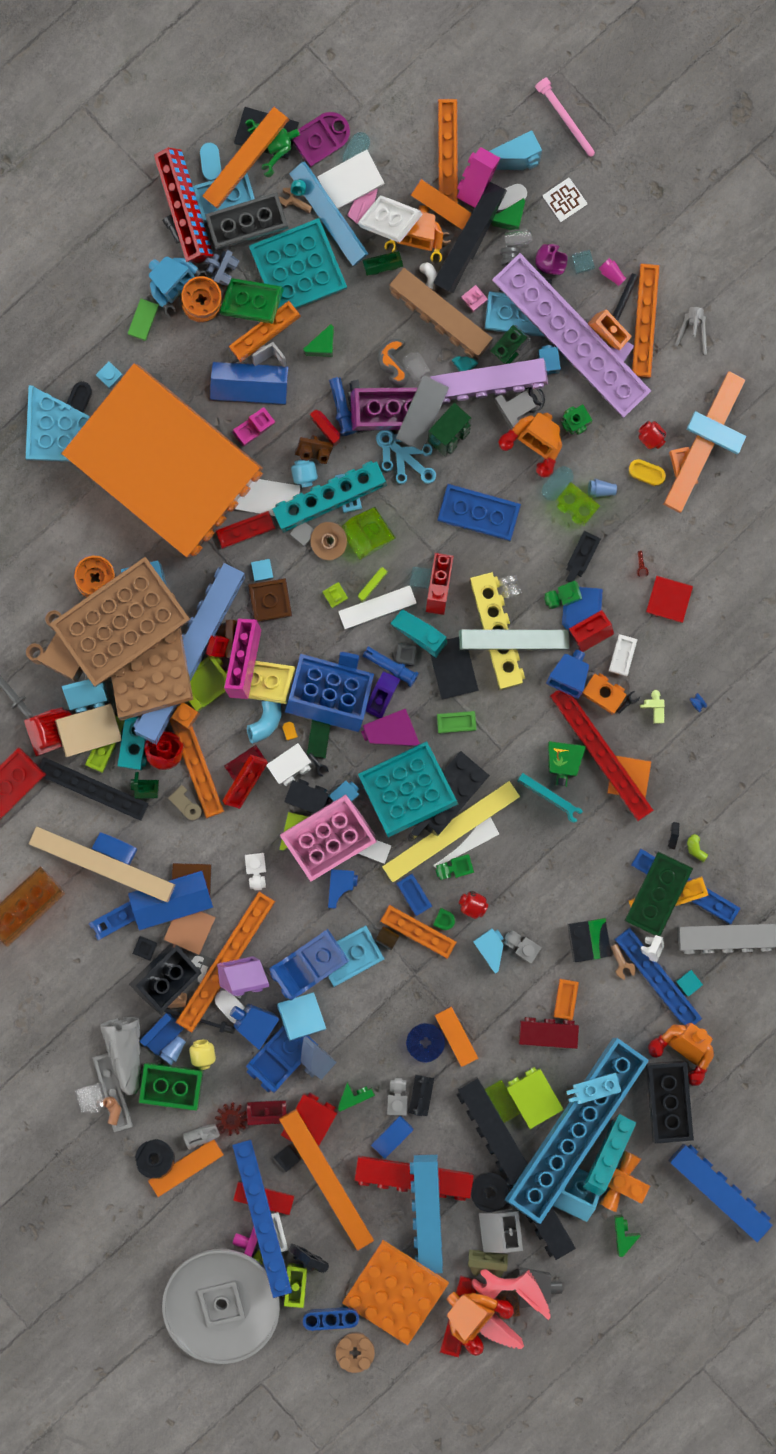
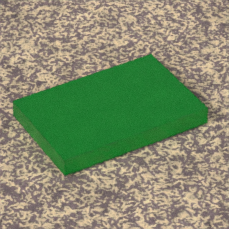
(251, 300)

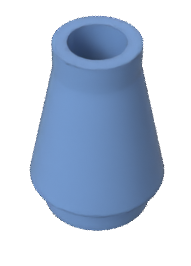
(600, 488)
(172, 1050)

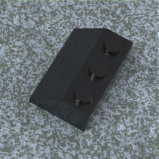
(165, 978)

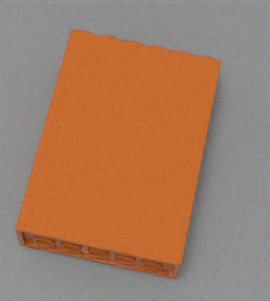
(163, 461)

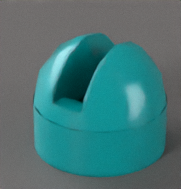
(298, 187)

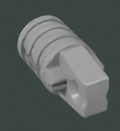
(201, 1135)

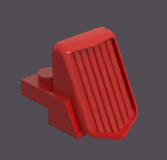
(44, 731)

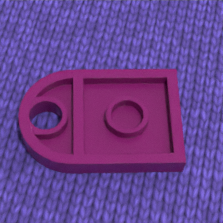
(320, 139)

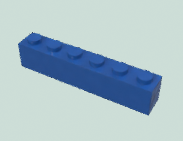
(721, 1193)

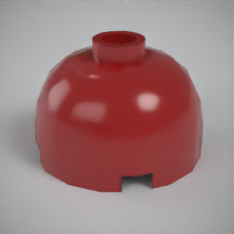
(166, 753)

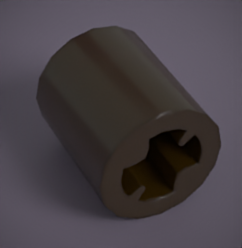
(387, 938)

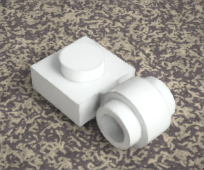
(255, 865)

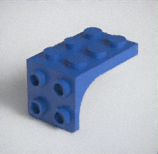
(308, 965)
(276, 1060)

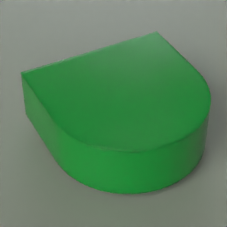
(445, 920)

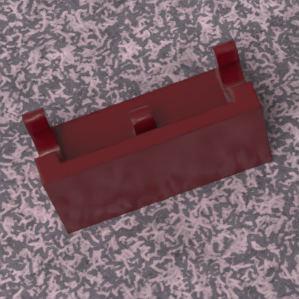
(236, 764)
(265, 1112)

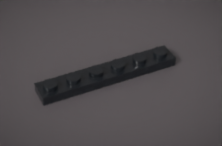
(93, 789)

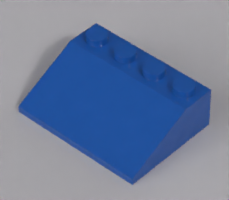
(329, 693)

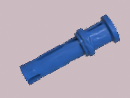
(343, 414)
(396, 669)

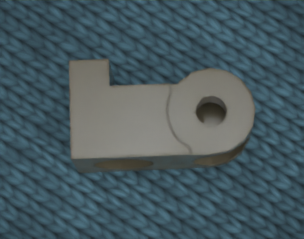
(183, 803)

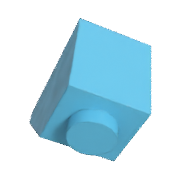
(491, 948)

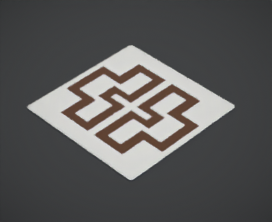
(564, 199)

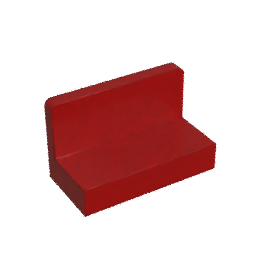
(592, 631)

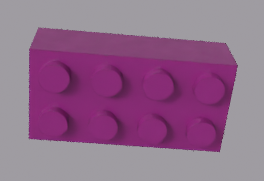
(380, 407)

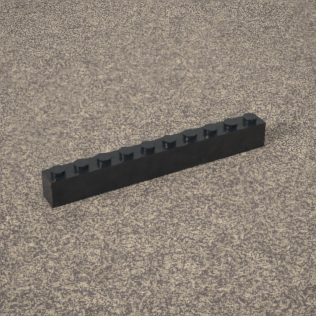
(510, 1160)

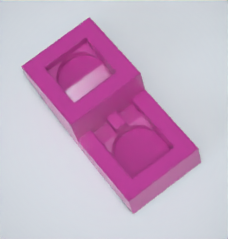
(253, 427)

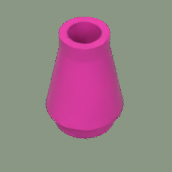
(612, 272)

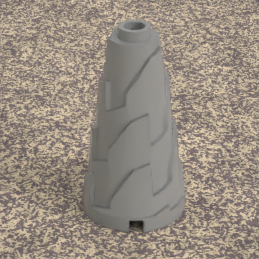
(124, 1050)

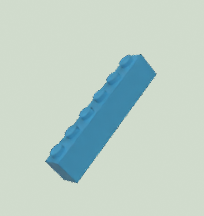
(427, 1212)

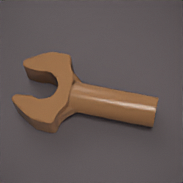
(294, 201)
(622, 963)

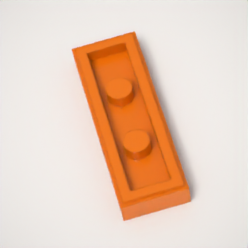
(456, 1036)

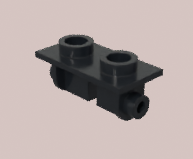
(421, 1095)

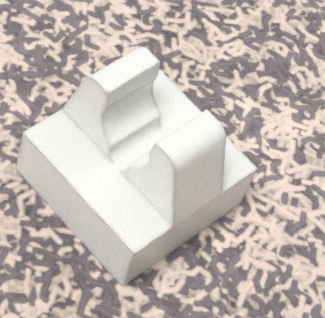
(655, 949)

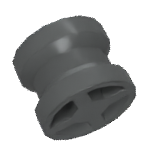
(508, 255)

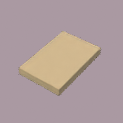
(88, 730)

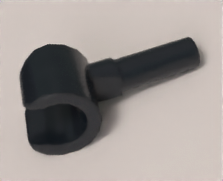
(629, 701)
(317, 764)

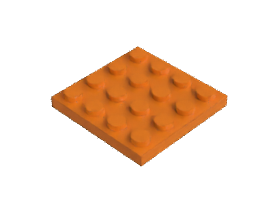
(395, 1292)

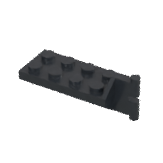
(464, 780)

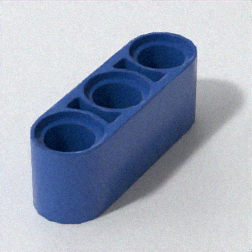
(322, 1323)

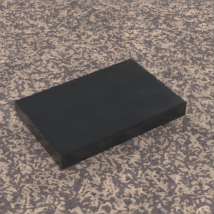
(258, 116)
(454, 670)

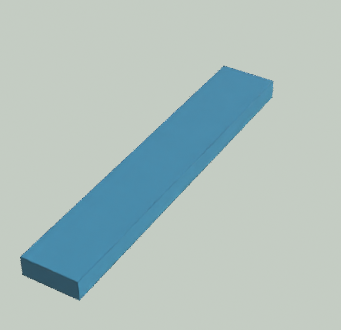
(330, 215)

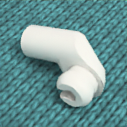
(429, 270)

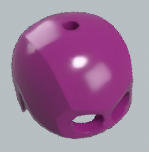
(550, 260)

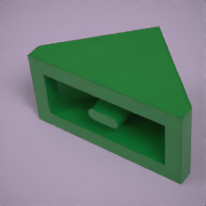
(510, 217)
(322, 345)

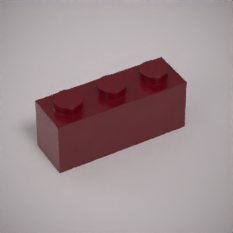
(548, 1033)

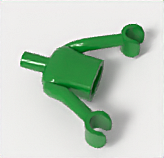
(280, 145)

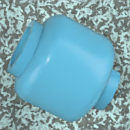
(304, 472)

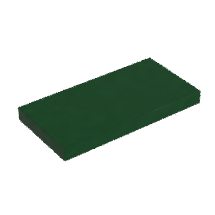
(658, 894)

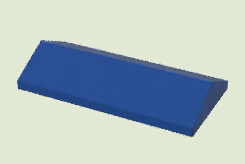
(249, 383)
(187, 898)

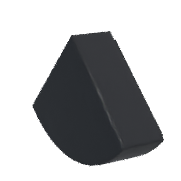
(672, 842)

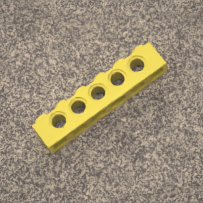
(479, 584)

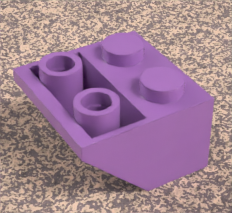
(242, 976)

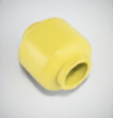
(202, 1054)

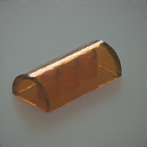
(27, 904)

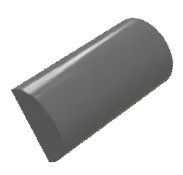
(246, 221)

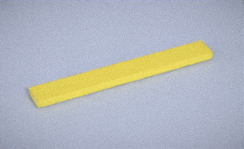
(455, 829)

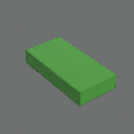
(143, 319)
(456, 722)

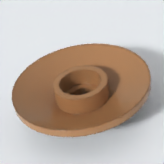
(320, 541)

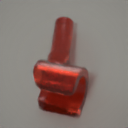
(641, 564)

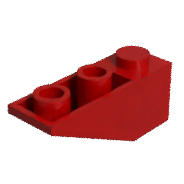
(439, 583)

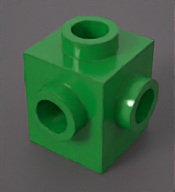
(579, 414)

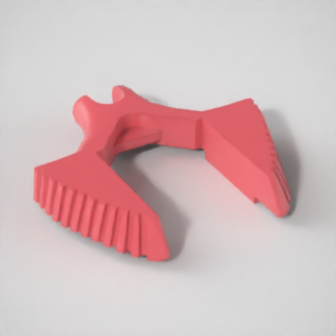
(526, 1287)

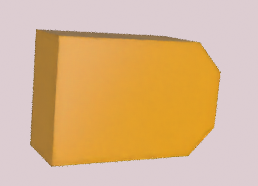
(289, 730)

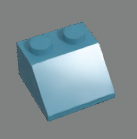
(85, 695)
(576, 1199)

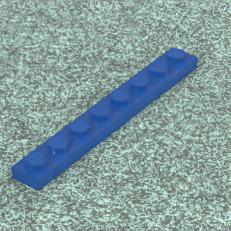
(262, 1219)

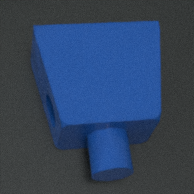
(570, 674)
(254, 1023)

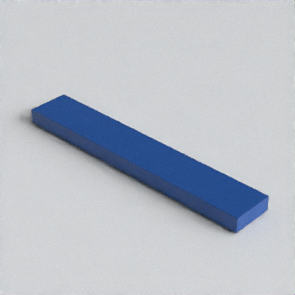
(712, 903)
(658, 979)

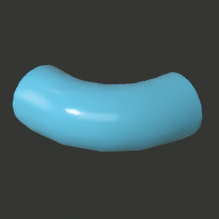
(267, 723)

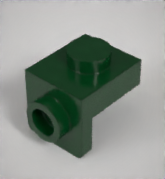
(144, 788)

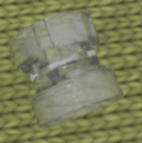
(509, 587)

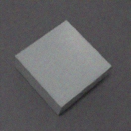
(302, 533)

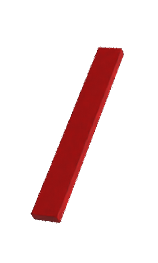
(602, 754)

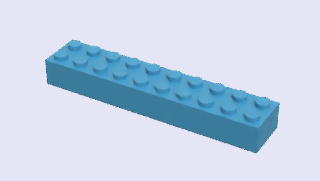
(574, 1135)

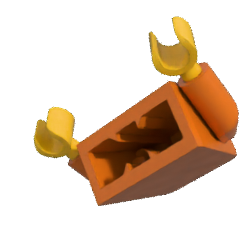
(424, 234)

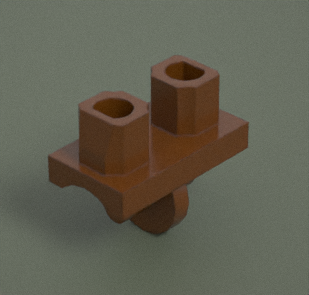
(314, 449)

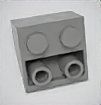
(501, 1231)

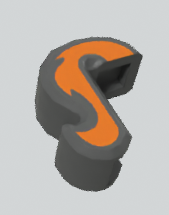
(390, 364)

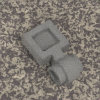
(526, 949)
(397, 1103)

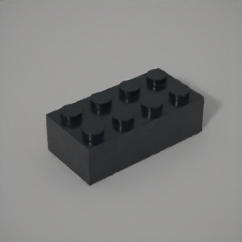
(669, 1101)

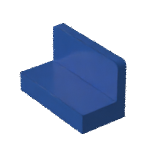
(162, 1034)

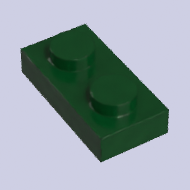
(382, 263)

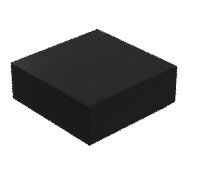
(145, 948)
(287, 1158)

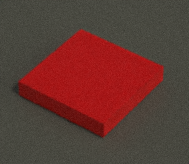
(669, 599)

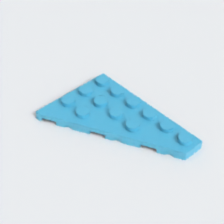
(50, 426)

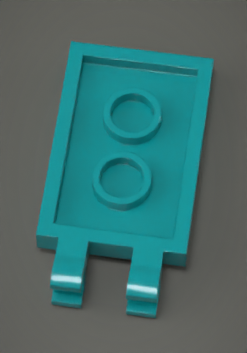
(550, 796)

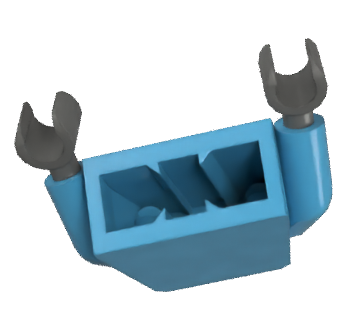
(169, 279)

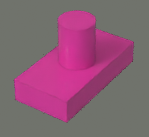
(246, 1242)

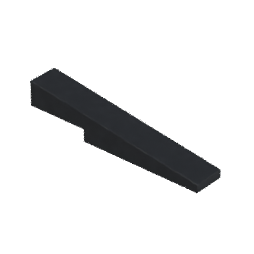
(470, 238)

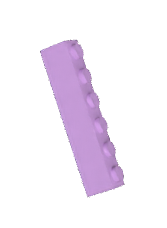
(494, 380)

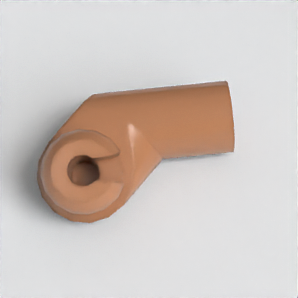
(114, 1109)

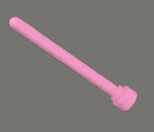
(544, 87)

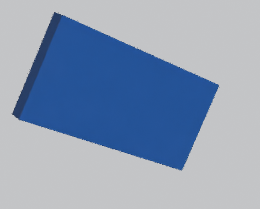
(479, 512)

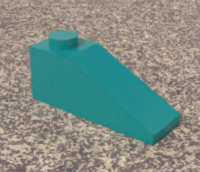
(420, 632)

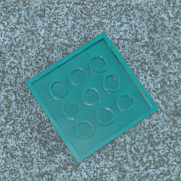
(300, 264)
(407, 789)

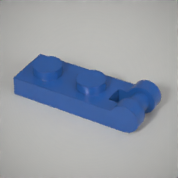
(114, 920)

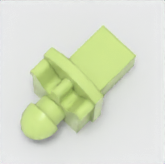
(657, 705)

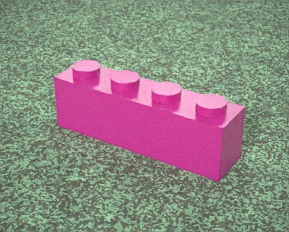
(243, 658)

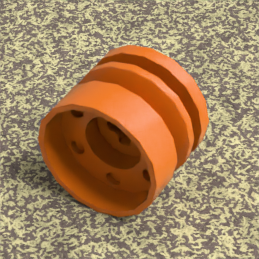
(202, 288)
(95, 567)

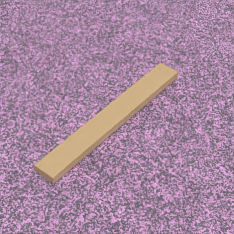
(102, 864)

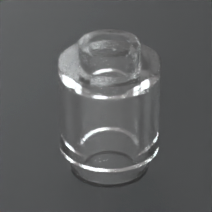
(518, 238)

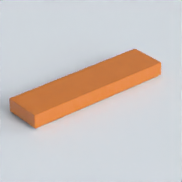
(441, 204)
(264, 332)
(418, 931)
(187, 1167)

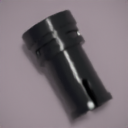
(169, 223)

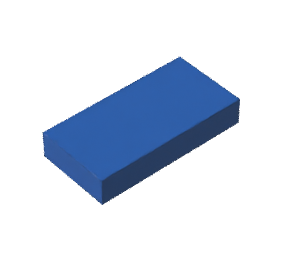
(414, 894)

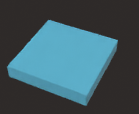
(301, 1016)

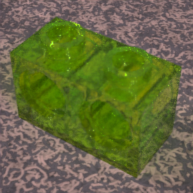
(580, 500)

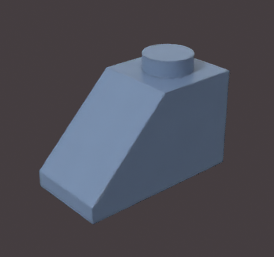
(315, 1059)

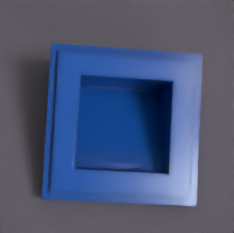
(348, 659)

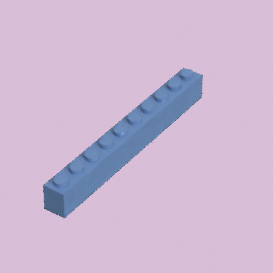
(195, 641)

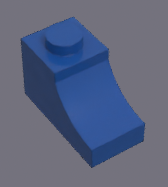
(340, 883)

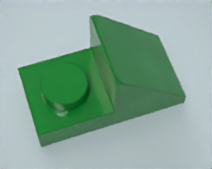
(349, 1099)
(623, 1241)

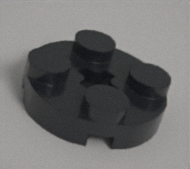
(159, 1169)
(480, 1198)

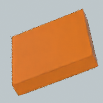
(637, 770)

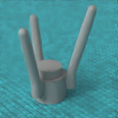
(694, 317)

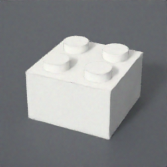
(289, 765)

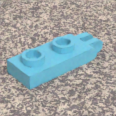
(595, 1088)

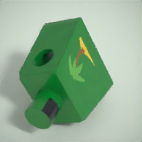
(564, 760)

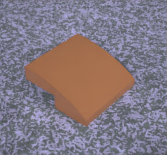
(190, 931)

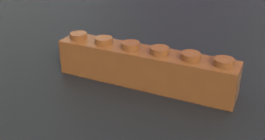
(440, 313)

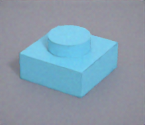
(109, 375)

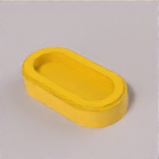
(646, 472)

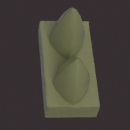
(494, 1262)

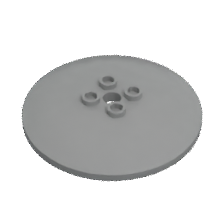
(216, 1332)

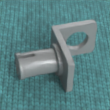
(267, 351)

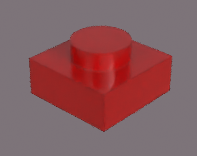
(217, 646)

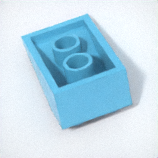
(519, 153)

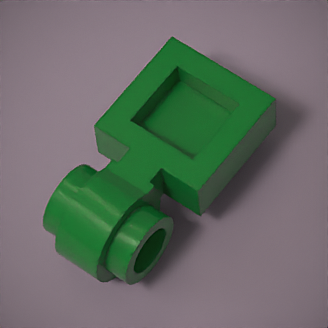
(567, 594)
(460, 866)

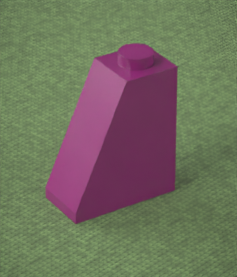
(391, 730)

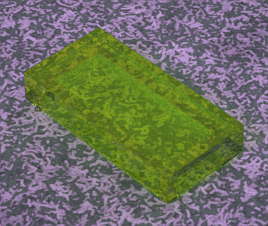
(502, 1101)

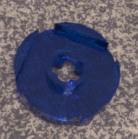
(432, 1051)

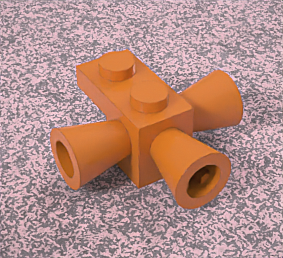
(625, 1183)

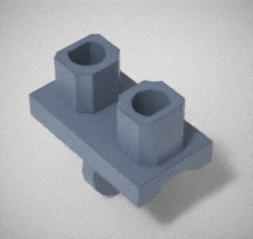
(226, 260)

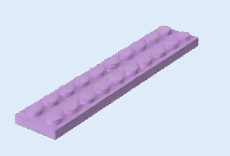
(571, 335)

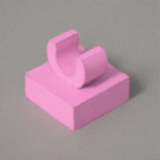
(474, 298)

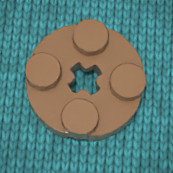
(363, 1360)

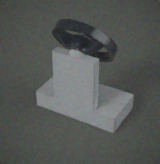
(519, 405)

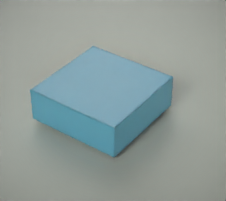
(262, 570)

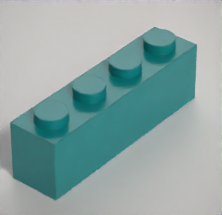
(609, 1155)

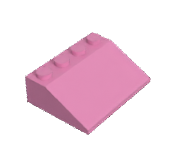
(328, 837)

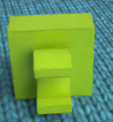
(335, 595)

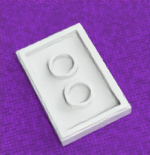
(351, 179)
(390, 218)

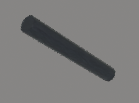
(625, 295)

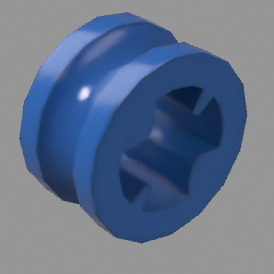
(698, 702)

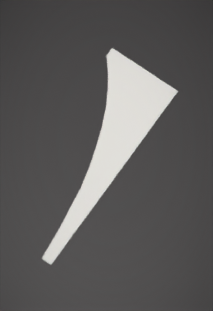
(480, 834)

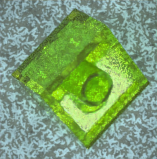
(367, 533)

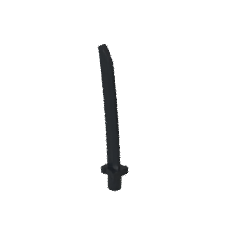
(224, 1027)

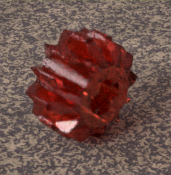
(225, 1115)

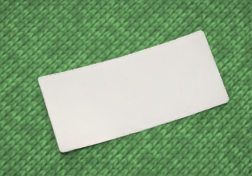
(265, 495)

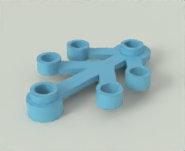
(403, 454)

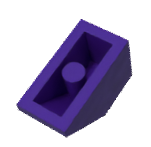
(382, 694)

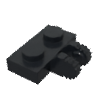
(309, 1259)

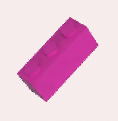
(477, 176)

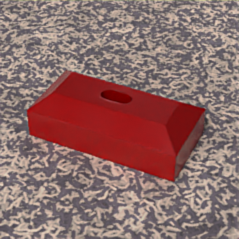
(325, 426)

